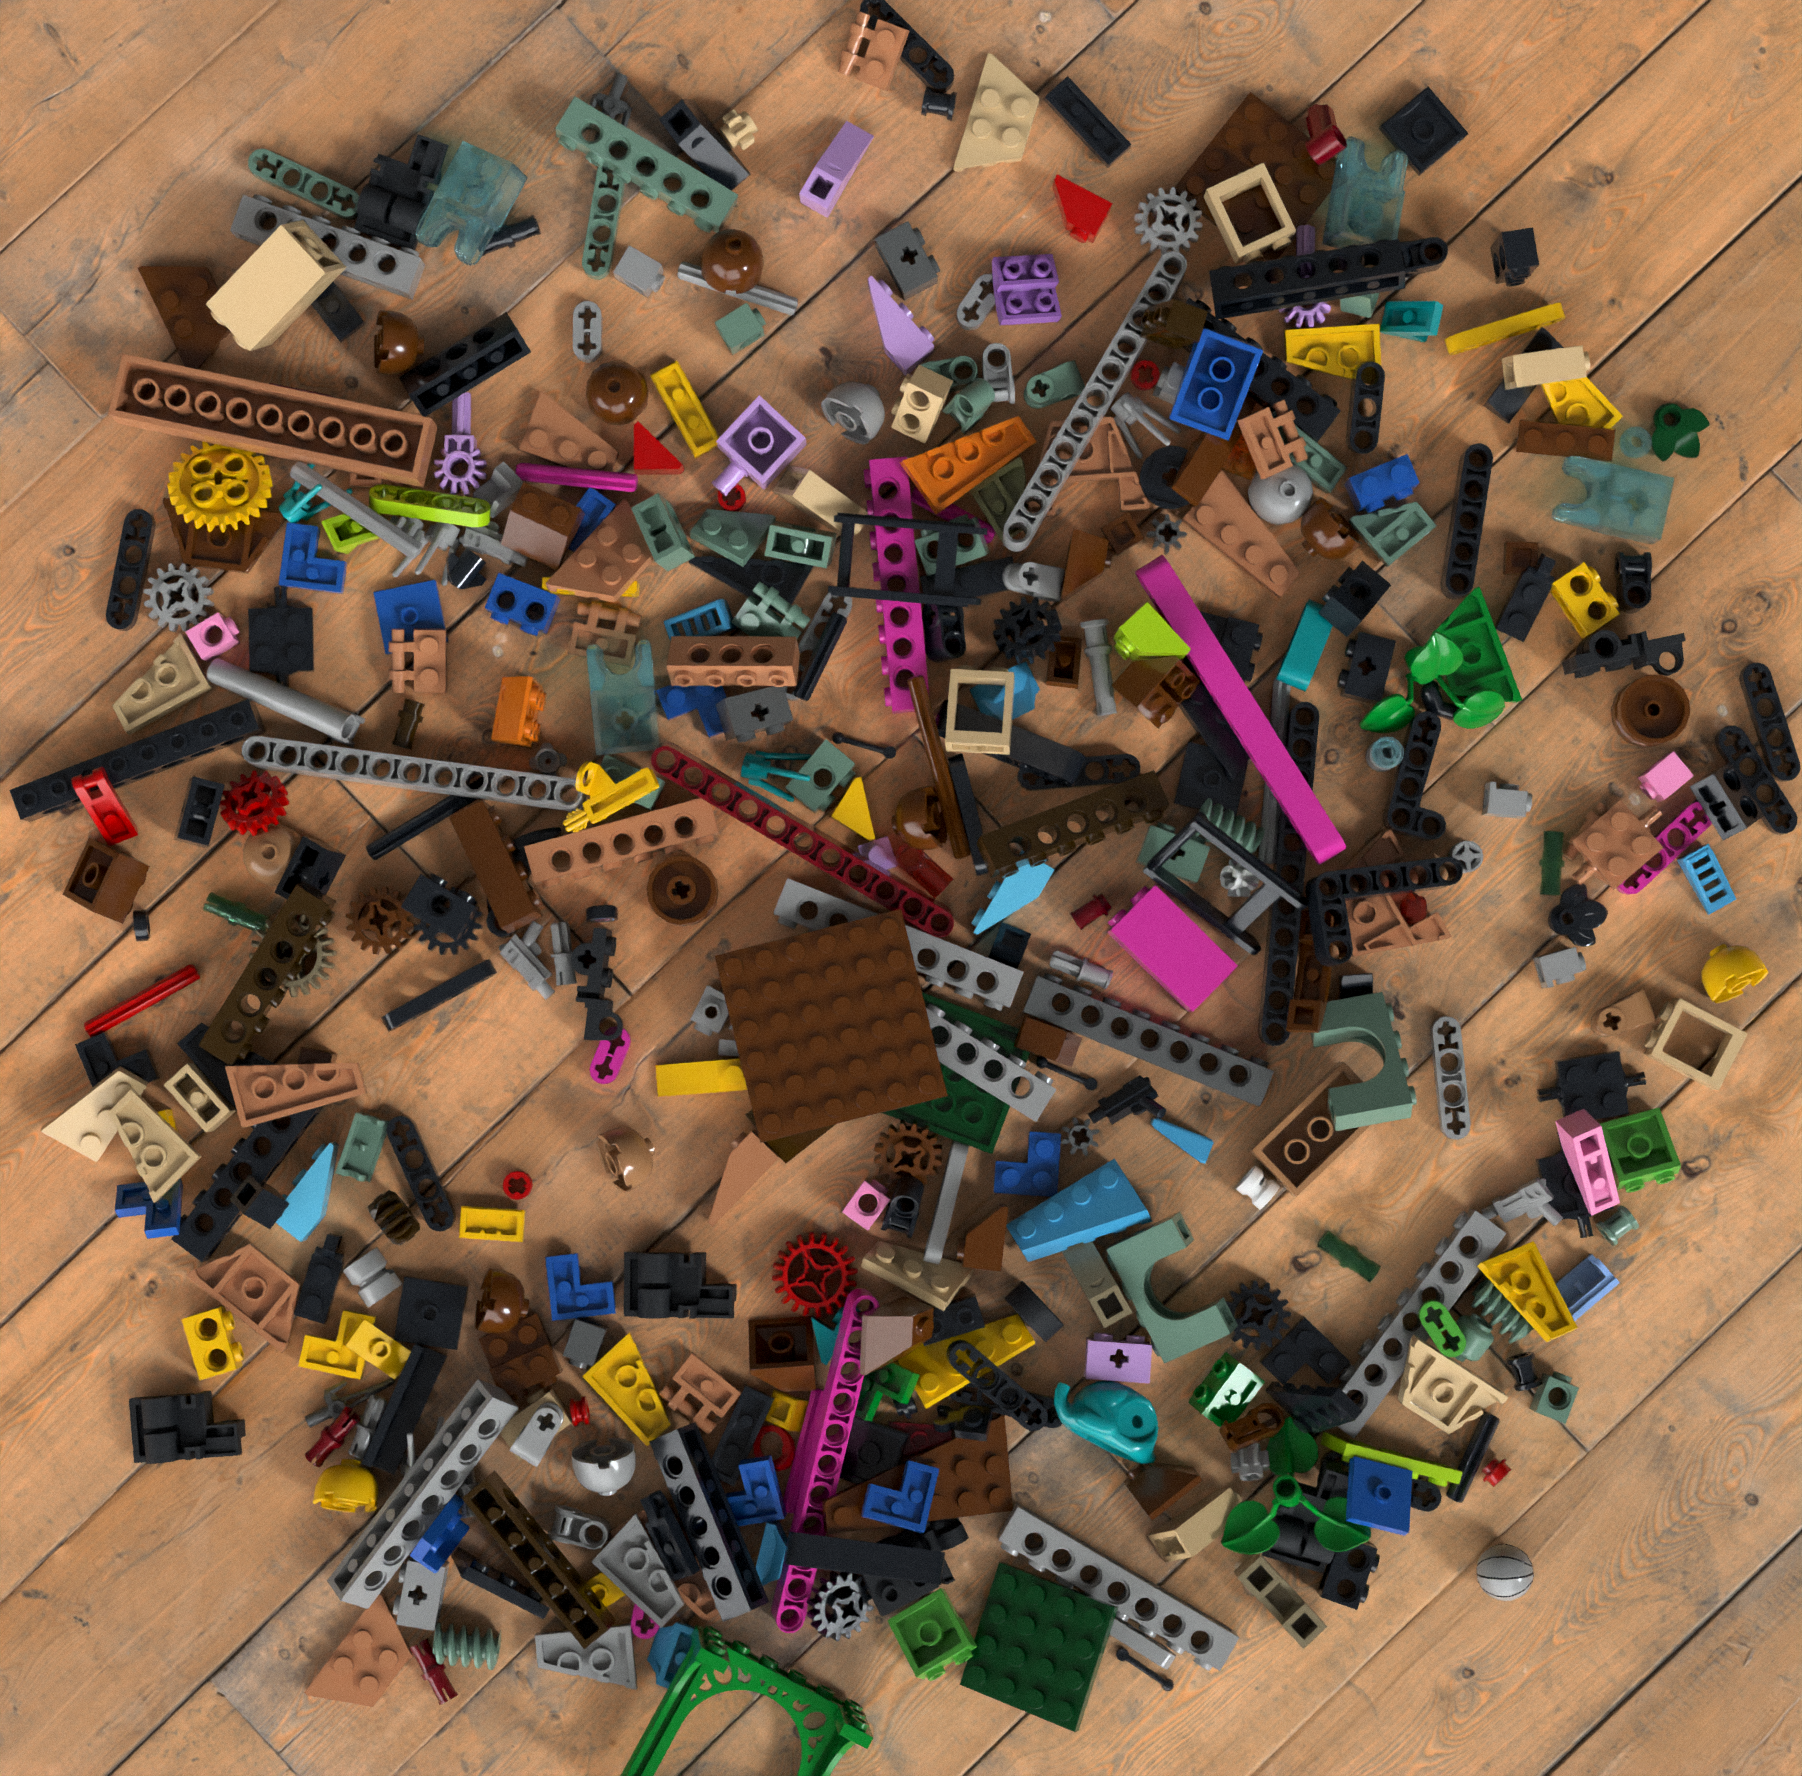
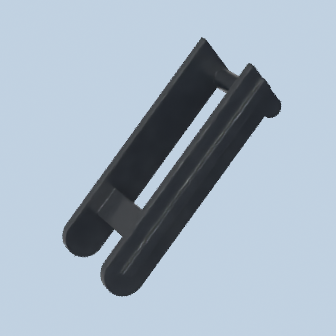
(944, 566)
(1255, 905)

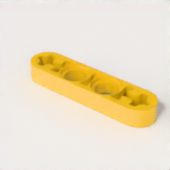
(1504, 328)

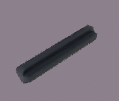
(820, 656)
(1473, 1456)

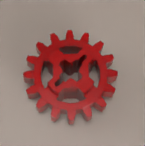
(254, 803)

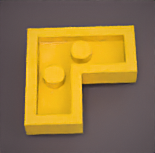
(330, 1354)

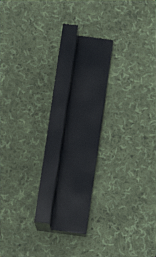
(404, 1408)

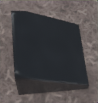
(1009, 945)
(1355, 985)

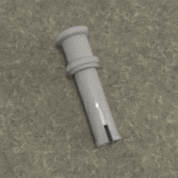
(1098, 653)

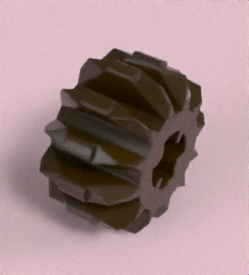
(394, 1217)

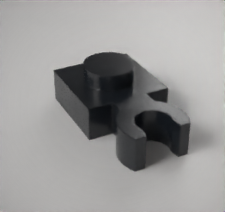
(968, 1423)

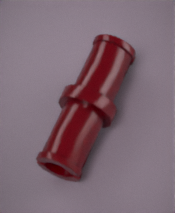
(332, 1437)
(433, 1672)

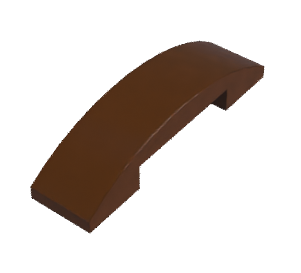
(1312, 982)

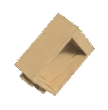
(1234, 186)
(980, 741)
(1723, 1057)

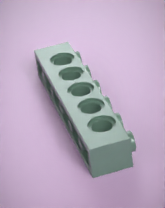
(583, 117)

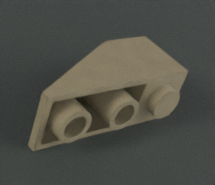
(1097, 1283)

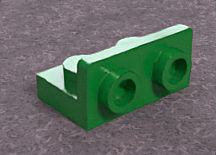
(1226, 1391)

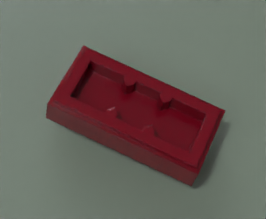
(921, 1436)

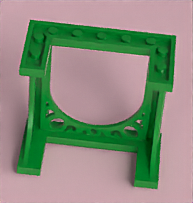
(841, 1730)

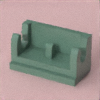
(362, 1147)

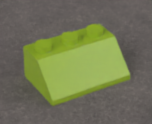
(1148, 637)

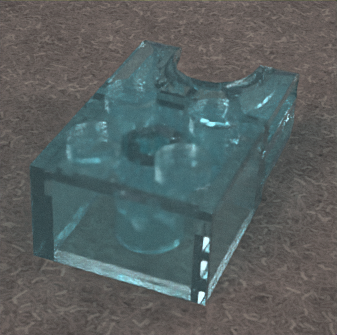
(471, 199)
(1364, 202)
(1607, 499)
(623, 692)

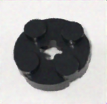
(1151, 477)

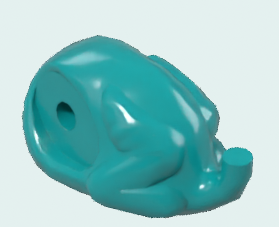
(1111, 1418)

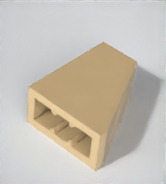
(1545, 367)
(816, 498)
(1195, 1527)

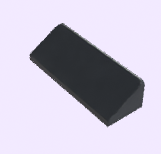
(1508, 402)

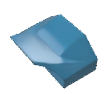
(991, 697)
(771, 1552)
(669, 1651)

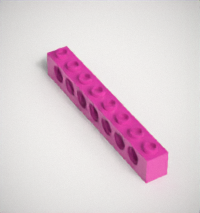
(890, 472)

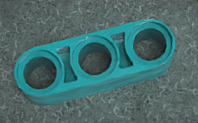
(1305, 647)

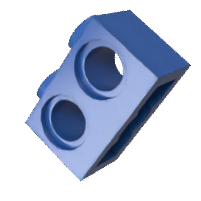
(525, 598)

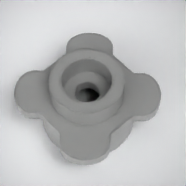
(547, 752)

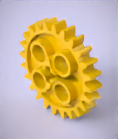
(219, 486)

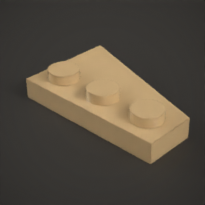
(165, 687)
(86, 1123)

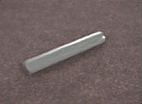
(757, 295)

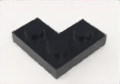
(101, 1060)
(1302, 1346)

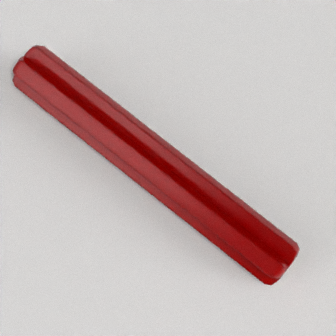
(142, 1000)

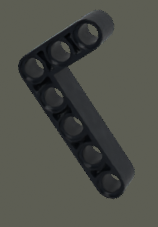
(1369, 887)

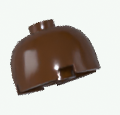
(732, 261)
(396, 343)
(617, 392)
(1327, 532)
(919, 819)
(500, 1303)

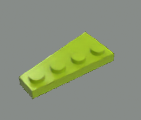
(1437, 1472)

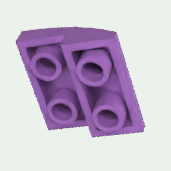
(1025, 289)

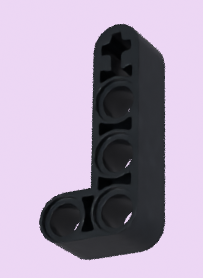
(1418, 775)

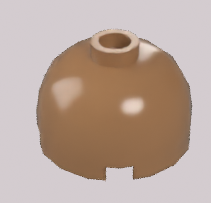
(270, 853)
(626, 1156)

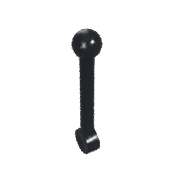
(889, 752)
(1089, 1083)
(1123, 1655)

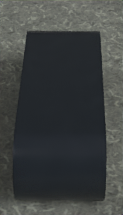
(1373, 393)

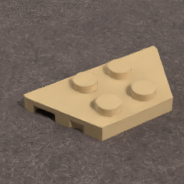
(998, 119)
(1443, 1388)

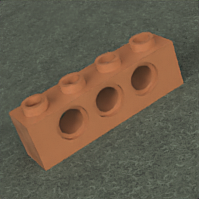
(733, 661)

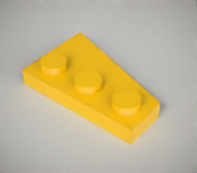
(1531, 1290)

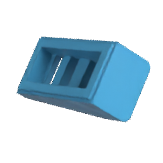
(724, 614)
(1717, 873)
(1191, 1142)

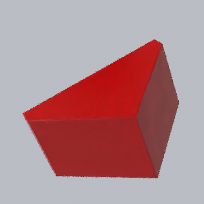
(652, 456)

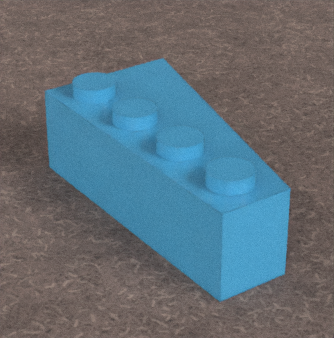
(1080, 1213)

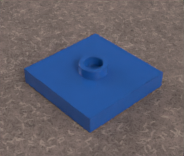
(409, 608)
(1379, 1496)

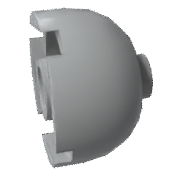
(856, 409)
(1281, 496)
(605, 1466)

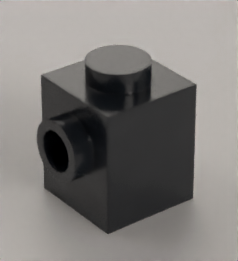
(259, 1201)

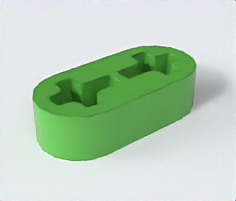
(1435, 1332)

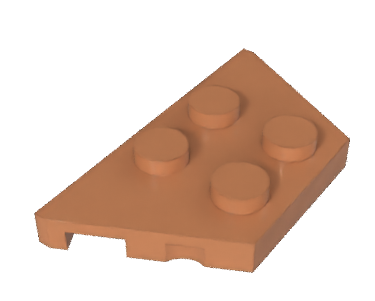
(607, 559)
(253, 1291)
(364, 1659)

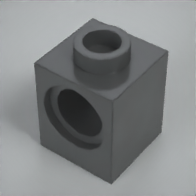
(584, 1342)

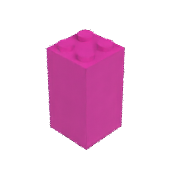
(1170, 947)

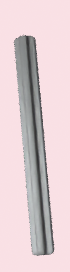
(1270, 806)

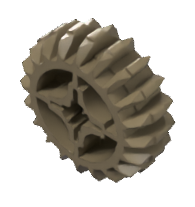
(302, 980)

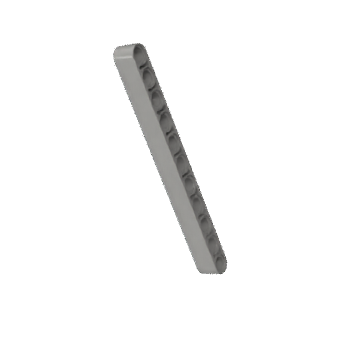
(1084, 412)
(400, 766)

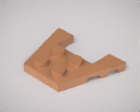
(1101, 460)
(1376, 921)

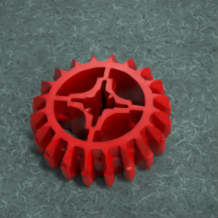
(825, 1299)

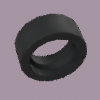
(1034, 1311)

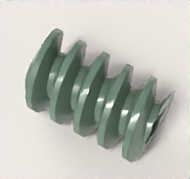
(1235, 827)
(1502, 1310)
(466, 1646)

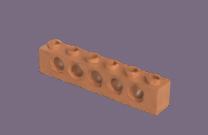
(541, 854)

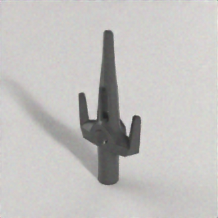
(611, 103)
(337, 1404)

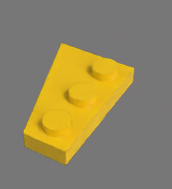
(1335, 349)
(1580, 403)
(629, 1390)

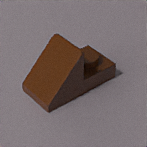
(1064, 663)
(1048, 1041)

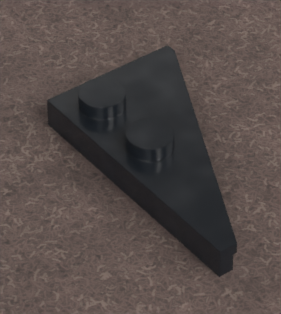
(783, 576)

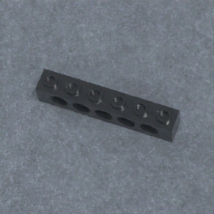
(1295, 291)
(1274, 370)
(204, 1243)
(709, 1522)

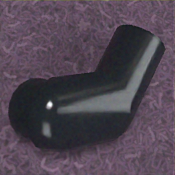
(1434, 703)

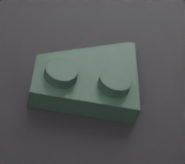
(1393, 530)
(732, 533)

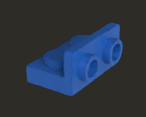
(441, 1536)

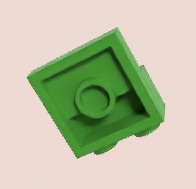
(1640, 1150)
(932, 1635)

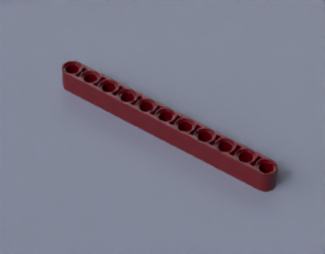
(794, 826)

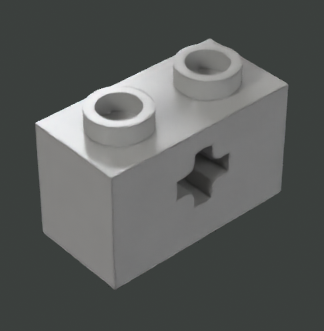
(422, 1612)

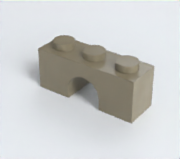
(1280, 1599)

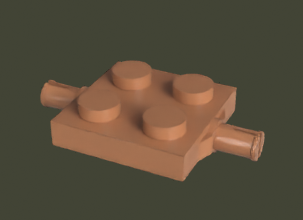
(1617, 845)

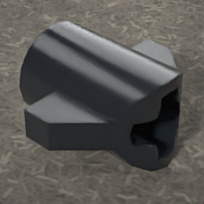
(464, 570)

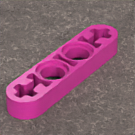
(1670, 852)

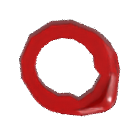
(788, 1448)

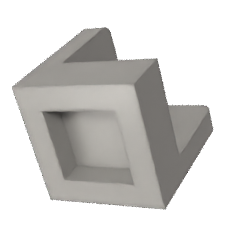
(500, 489)

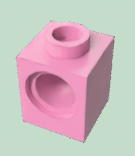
(200, 636)
(1664, 777)
(862, 1217)

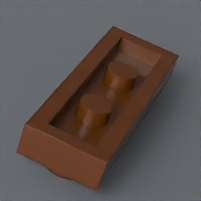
(1565, 440)

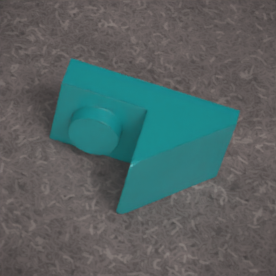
(1411, 319)
(826, 1335)

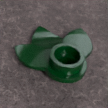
(1681, 435)

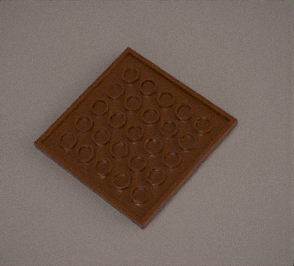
(830, 1025)

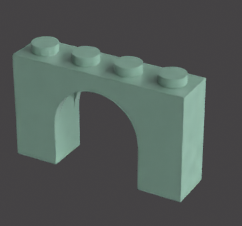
(1386, 1095)
(1170, 1331)

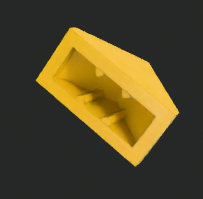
(854, 811)

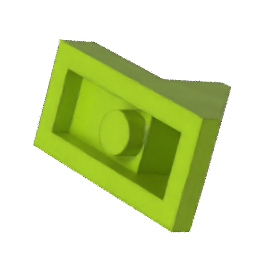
(346, 533)

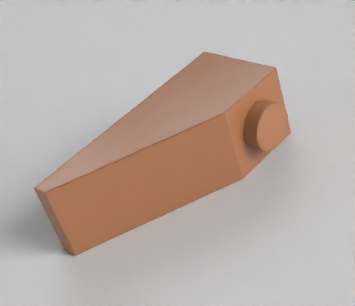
(743, 1168)

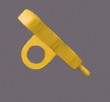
(606, 795)

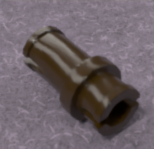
(408, 723)

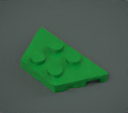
(1483, 654)

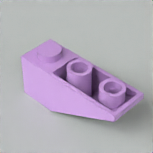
(835, 169)
(901, 338)

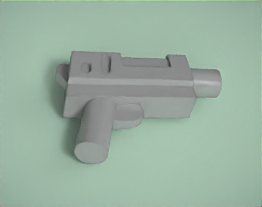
(488, 541)
(522, 956)
(1529, 1199)

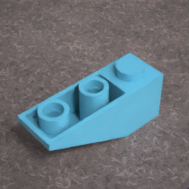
(1012, 895)
(311, 1194)

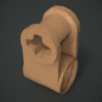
(1626, 1013)

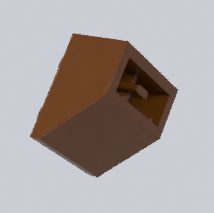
(1156, 687)

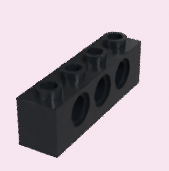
(464, 364)

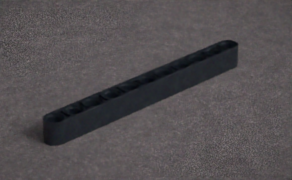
(1297, 860)

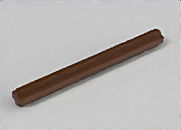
(938, 766)

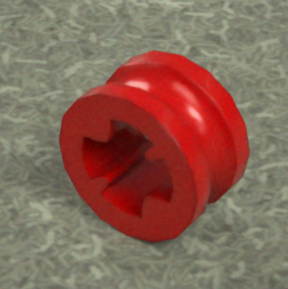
(1154, 375)
(739, 503)
(518, 1194)
(579, 1411)

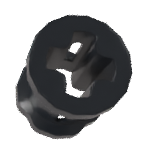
(939, 103)
(1524, 1371)

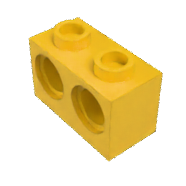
(1576, 605)
(203, 1344)

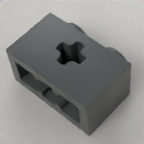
(908, 278)
(768, 702)

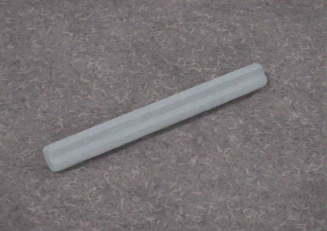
(357, 510)

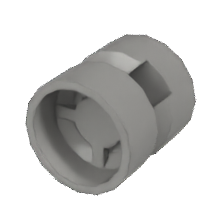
(372, 1277)

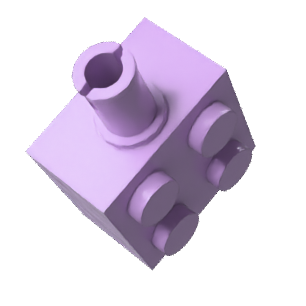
(758, 446)

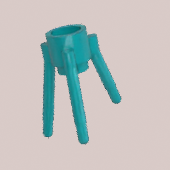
(297, 505)
(757, 766)

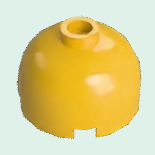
(1731, 971)
(346, 1487)

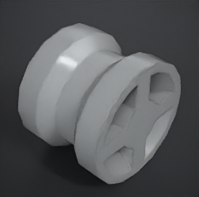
(1471, 855)

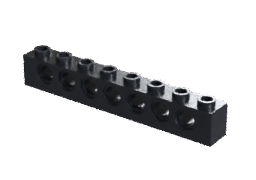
(142, 758)

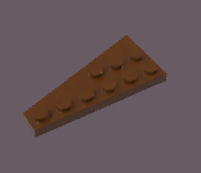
(969, 1482)

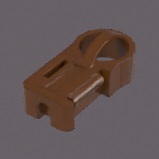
(1250, 1430)

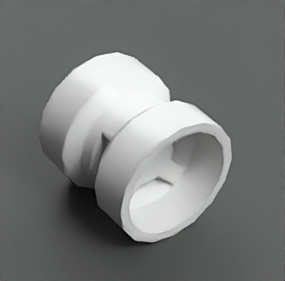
(1257, 1187)

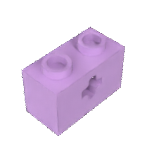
(1132, 1369)

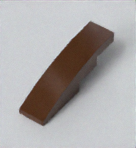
(1206, 459)

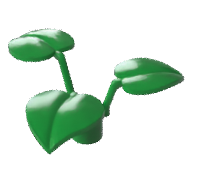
(1424, 664)
(1250, 1526)

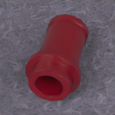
(1091, 911)

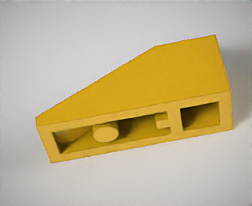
(700, 1077)

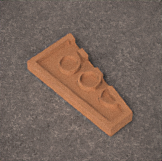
(283, 1090)

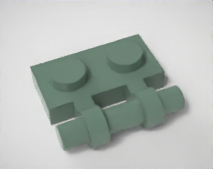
(759, 620)

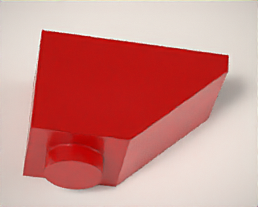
(1080, 209)

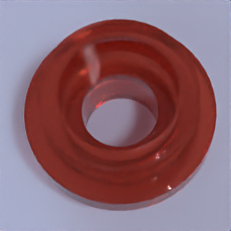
(1413, 908)

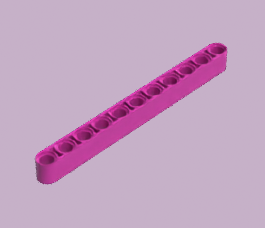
(1241, 710)
(824, 1445)

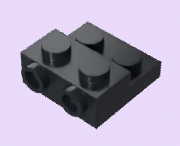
(1237, 640)

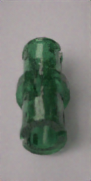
(1551, 863)
(235, 913)
(1348, 1256)

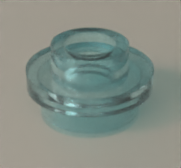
(1627, 447)
(1377, 755)

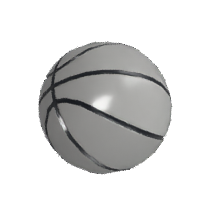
(1504, 1572)

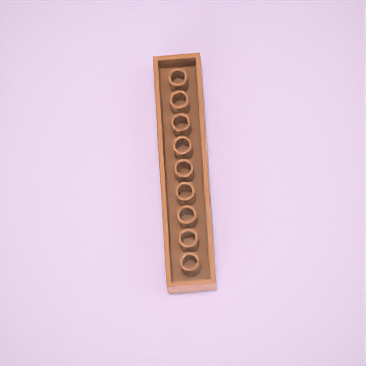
(273, 420)

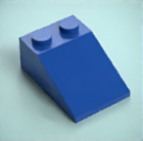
(1215, 383)

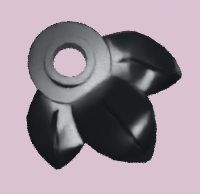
(1581, 913)

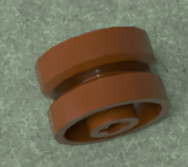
(1669, 712)
(664, 885)

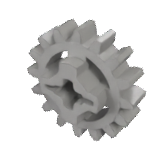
(1161, 211)
(185, 587)

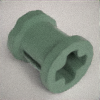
(1617, 1225)

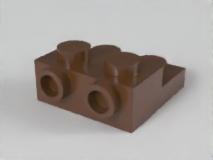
(521, 1357)

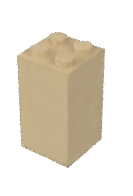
(275, 285)

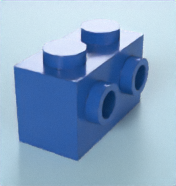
(1382, 483)

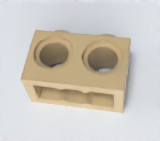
(921, 403)

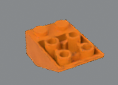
(518, 711)

